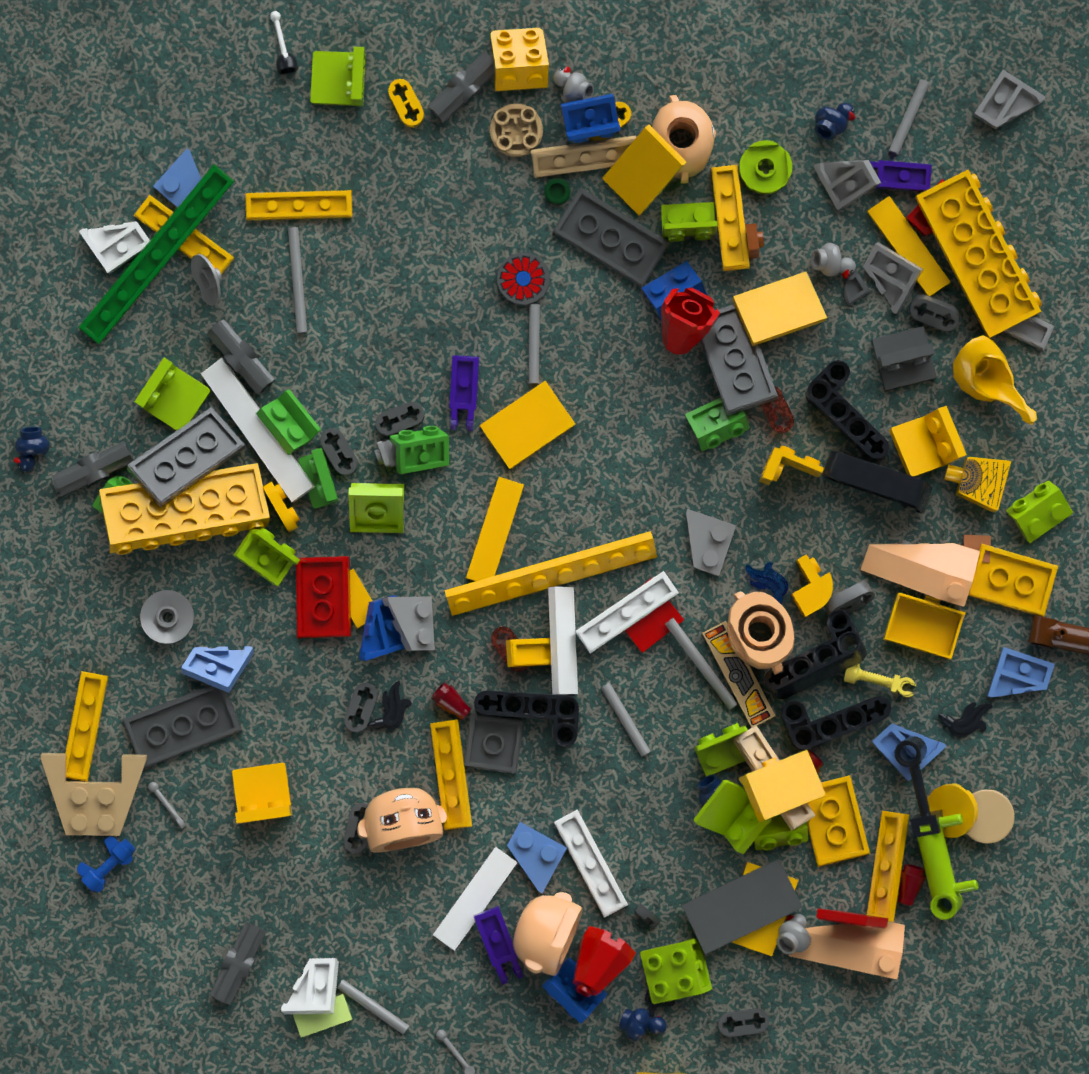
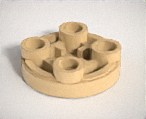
(516, 130)
(994, 817)

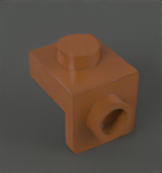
(754, 240)

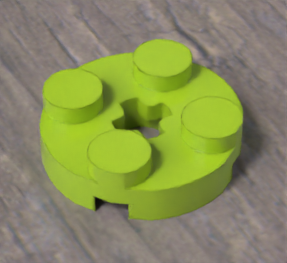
(775, 156)

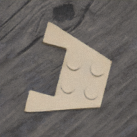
(93, 806)

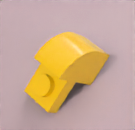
(818, 590)

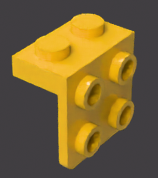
(519, 59)

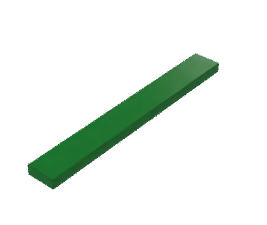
(156, 254)

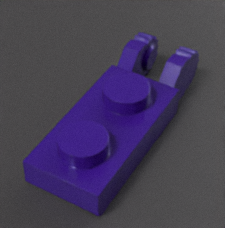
(903, 175)
(464, 389)
(497, 941)

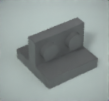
(904, 358)

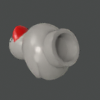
(575, 85)
(829, 261)
(793, 935)

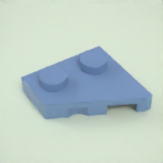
(179, 179)
(217, 665)
(1019, 674)
(893, 735)
(536, 854)

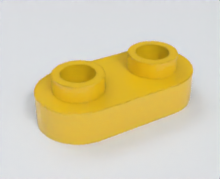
(276, 497)

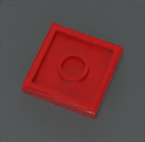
(652, 626)
(852, 918)

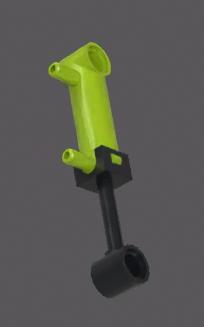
(929, 829)

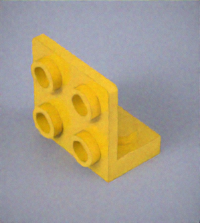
(927, 442)
(787, 456)
(262, 793)

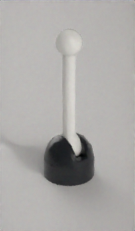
(286, 62)

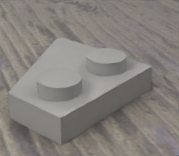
(1007, 100)
(847, 180)
(892, 274)
(708, 541)
(413, 621)

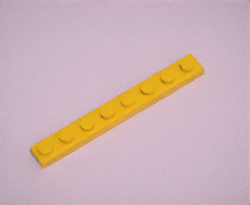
(551, 573)

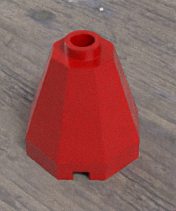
(686, 319)
(600, 961)

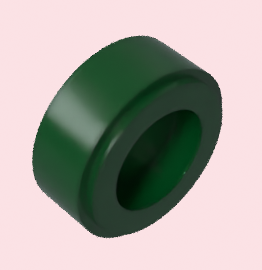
(557, 191)

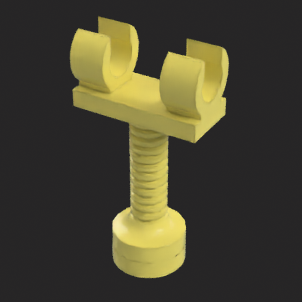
(896, 684)

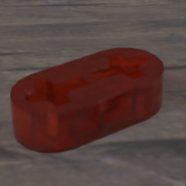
(784, 410)
(501, 648)

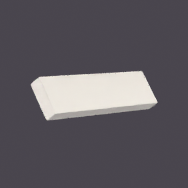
(626, 612)
(563, 640)
(590, 863)
(475, 898)

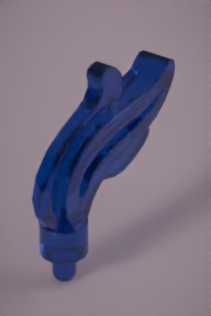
(768, 580)

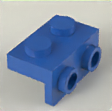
(590, 118)
(679, 277)
(564, 991)

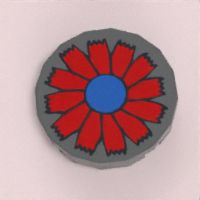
(523, 279)

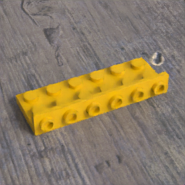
(979, 253)
(215, 505)

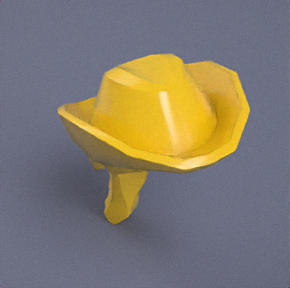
(992, 378)

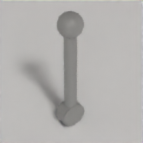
(153, 787)
(441, 1035)

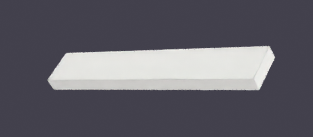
(243, 411)

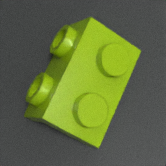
(1039, 510)
(266, 555)
(778, 834)

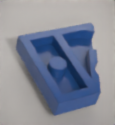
(379, 632)

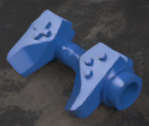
(120, 853)

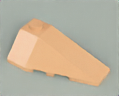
(932, 569)
(857, 948)

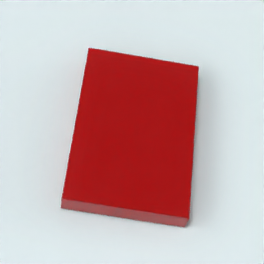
(323, 597)

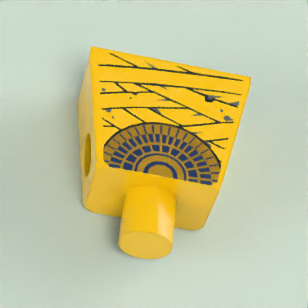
(980, 481)

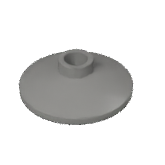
(207, 278)
(154, 610)

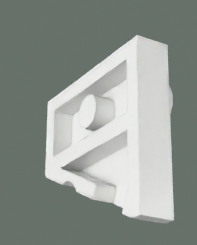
(115, 243)
(314, 989)

